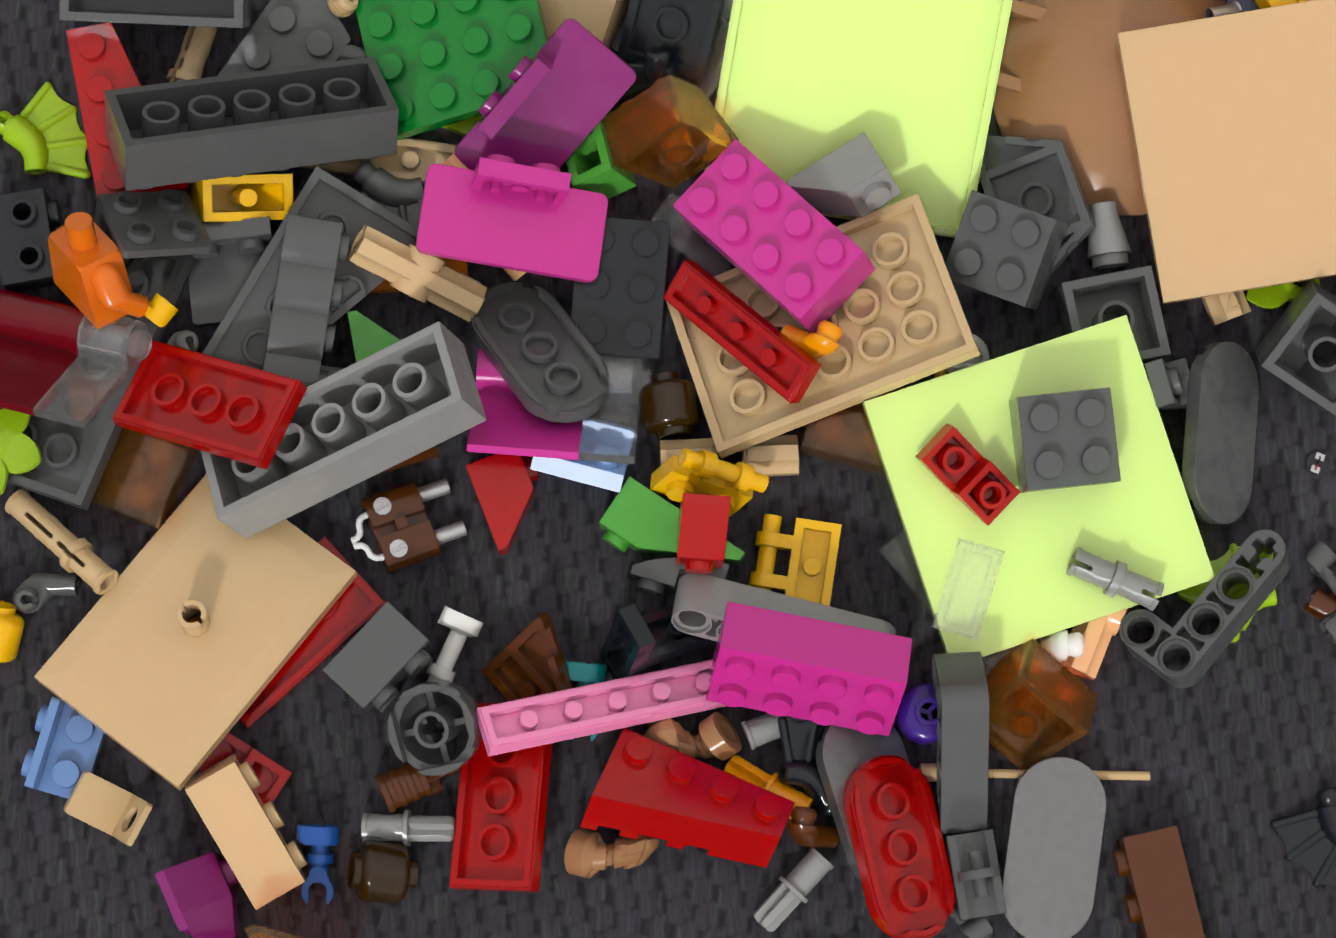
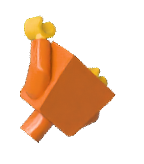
(95, 277)

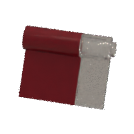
(59, 362)

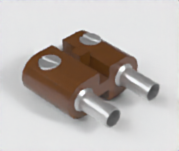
(401, 526)

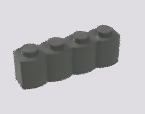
(304, 297)

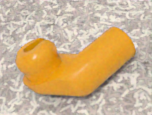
(818, 343)

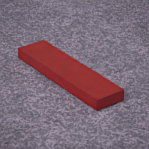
(742, 331)

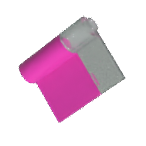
(603, 437)

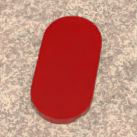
(899, 848)

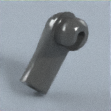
(41, 588)

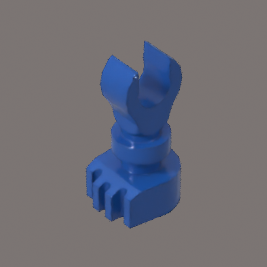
(319, 858)

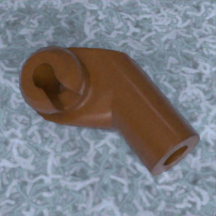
(807, 833)

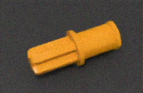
(747, 771)

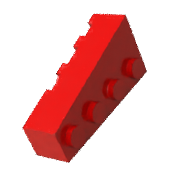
(98, 66)
(685, 802)

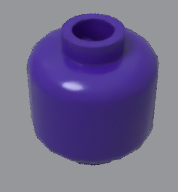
(909, 715)

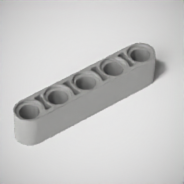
(703, 600)

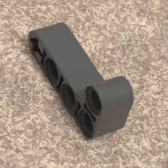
(1211, 604)
(961, 742)

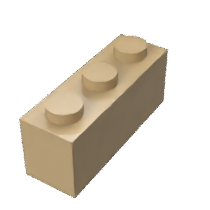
(246, 830)

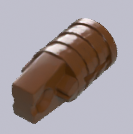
(406, 785)

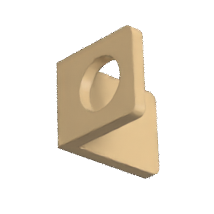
(107, 807)

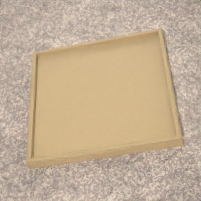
(1236, 147)

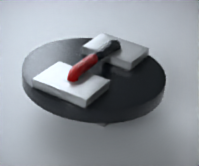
(1317, 463)

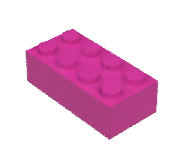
(774, 236)
(809, 669)

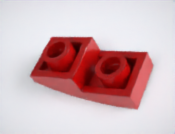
(967, 474)

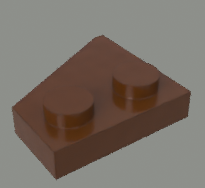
(530, 663)

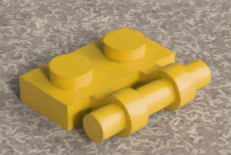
(707, 475)
(810, 563)

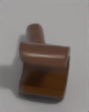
(1321, 603)

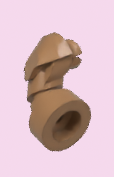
(714, 738)
(588, 853)

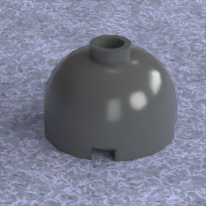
(435, 727)

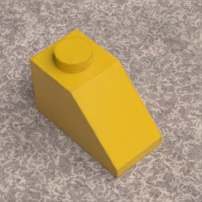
(243, 197)

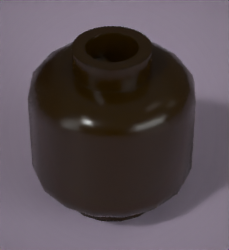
(669, 406)
(382, 872)

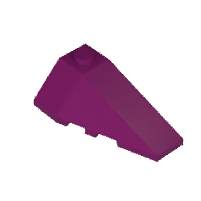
(202, 897)

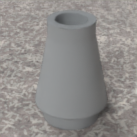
(1107, 241)

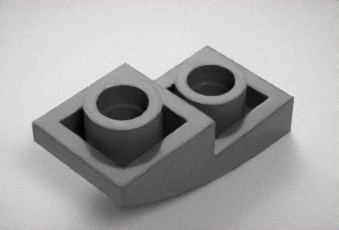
(1169, 382)
(662, 574)

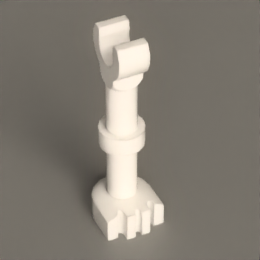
(461, 628)

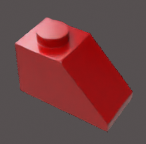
(504, 494)
(702, 532)

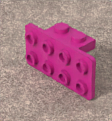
(513, 218)

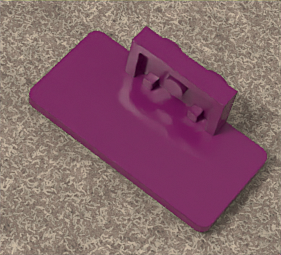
(550, 101)

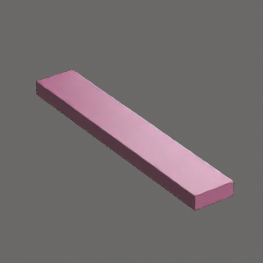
(595, 708)

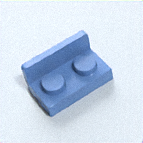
(63, 750)

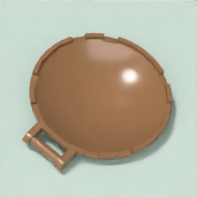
(1068, 85)

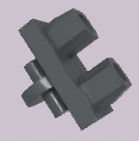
(976, 874)

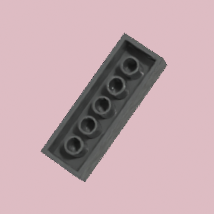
(250, 123)

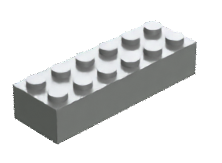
(353, 430)

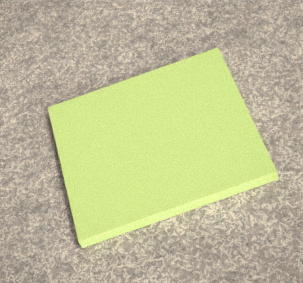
(901, 71)
(1135, 520)

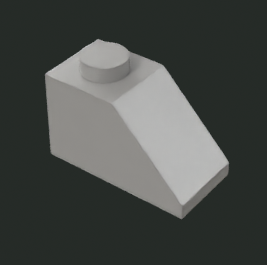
(847, 180)

